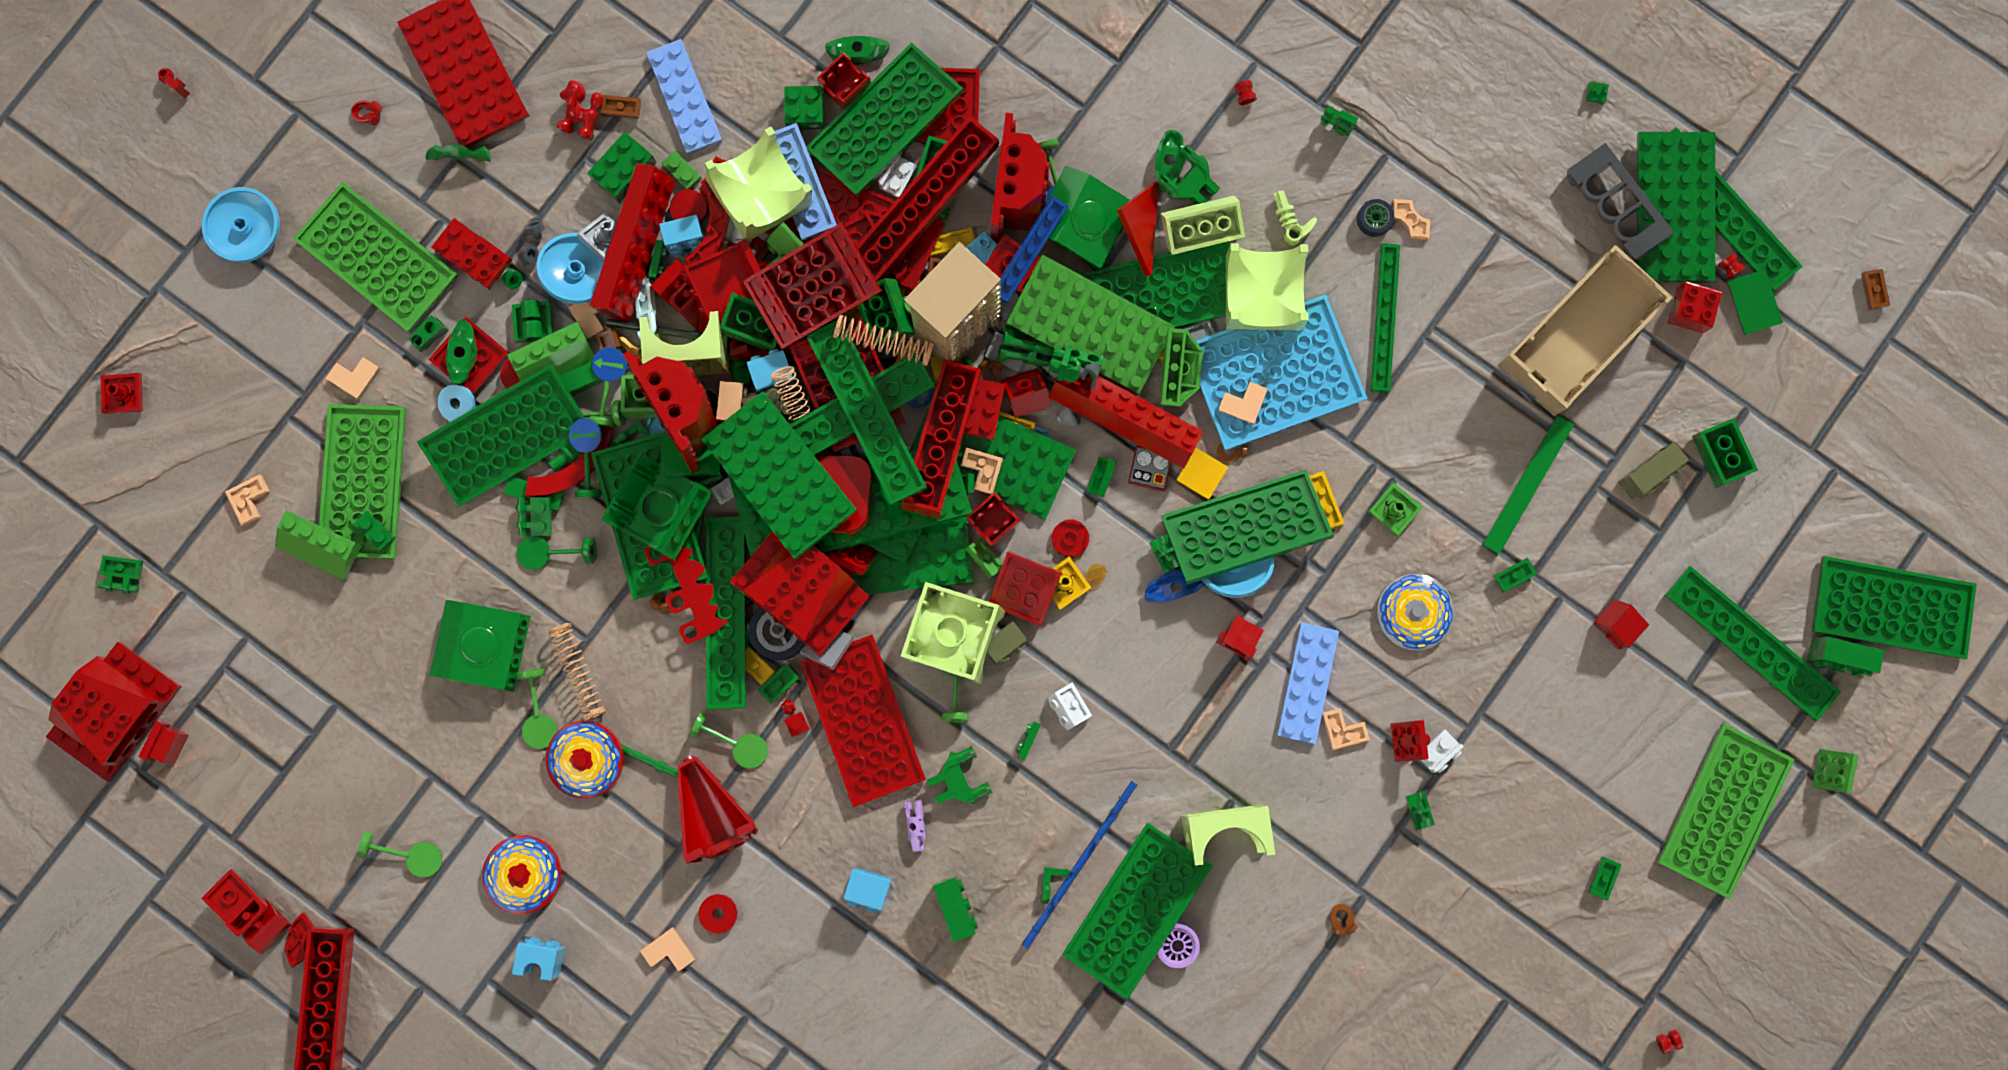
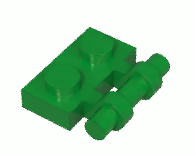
(1342, 121)
(540, 516)
(120, 567)

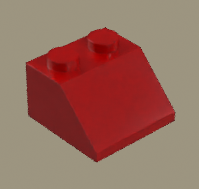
(1026, 393)

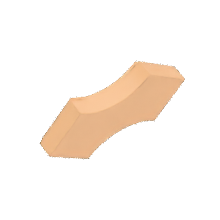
(1416, 225)

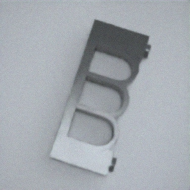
(1594, 164)

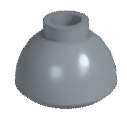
(1068, 417)

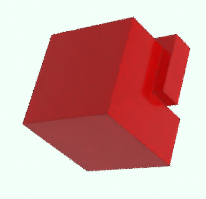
(1621, 624)
(1241, 637)
(163, 743)

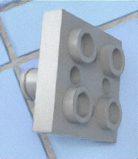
(605, 228)

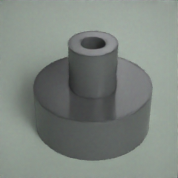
(534, 228)
(529, 254)

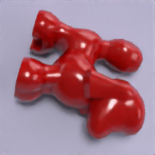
(575, 113)

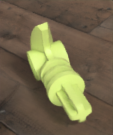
(1289, 223)

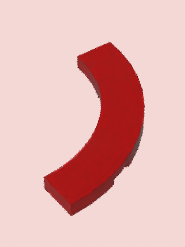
(716, 228)
(567, 477)

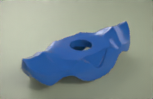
(1161, 590)

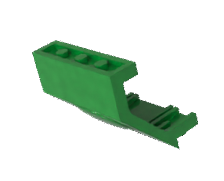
(1091, 219)
(656, 507)
(480, 645)

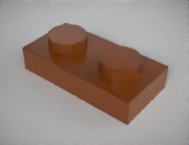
(621, 106)
(1875, 289)

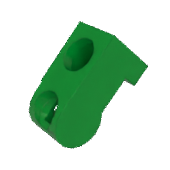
(427, 333)

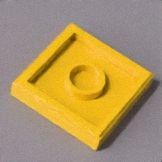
(1202, 474)

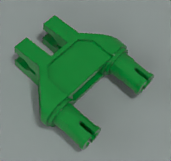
(1195, 179)
(956, 781)

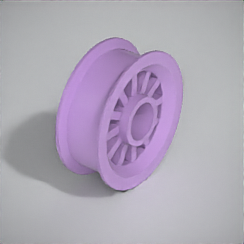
(1191, 956)

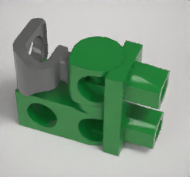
(1075, 364)

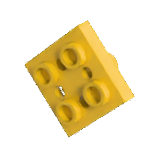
(1065, 583)

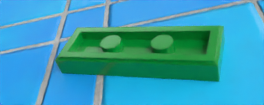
(517, 488)

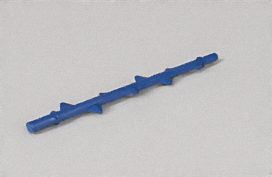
(1079, 864)

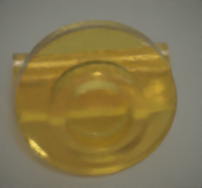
(1096, 573)

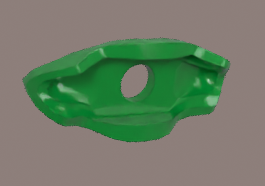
(872, 49)
(1171, 145)
(458, 151)
(460, 367)

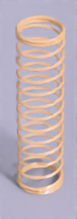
(840, 323)
(774, 377)
(552, 633)

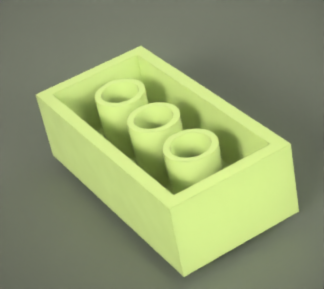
(1203, 225)

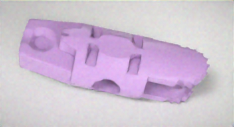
(915, 834)

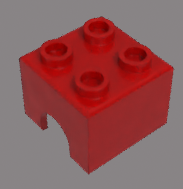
(843, 81)
(1695, 307)
(993, 520)

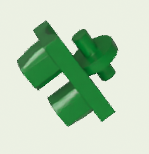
(1164, 553)
(1420, 810)

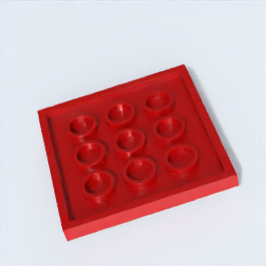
(964, 106)

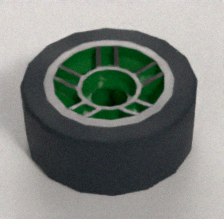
(1385, 217)

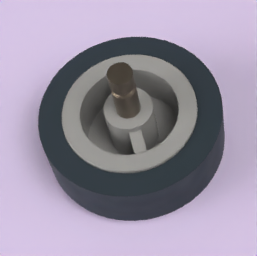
(772, 638)

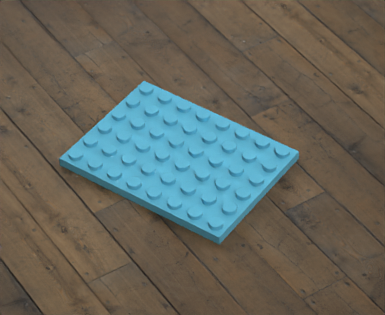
(1302, 369)

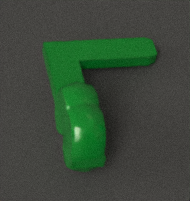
(627, 433)
(1045, 888)

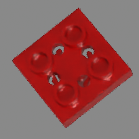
(114, 393)
(854, 559)
(1413, 740)

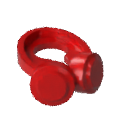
(371, 118)

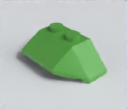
(1180, 367)

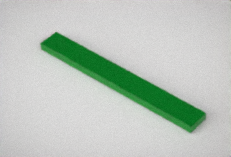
(1385, 318)
(1527, 485)

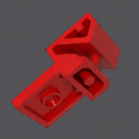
(471, 253)
(1001, 257)
(676, 293)
(246, 912)

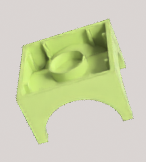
(758, 187)
(1265, 289)
(705, 355)
(951, 632)
(1252, 820)

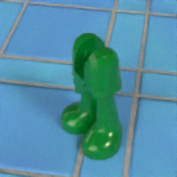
(1030, 356)

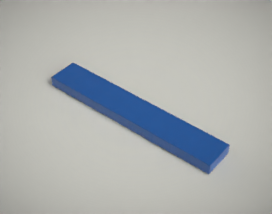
(1031, 247)

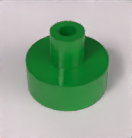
(512, 279)

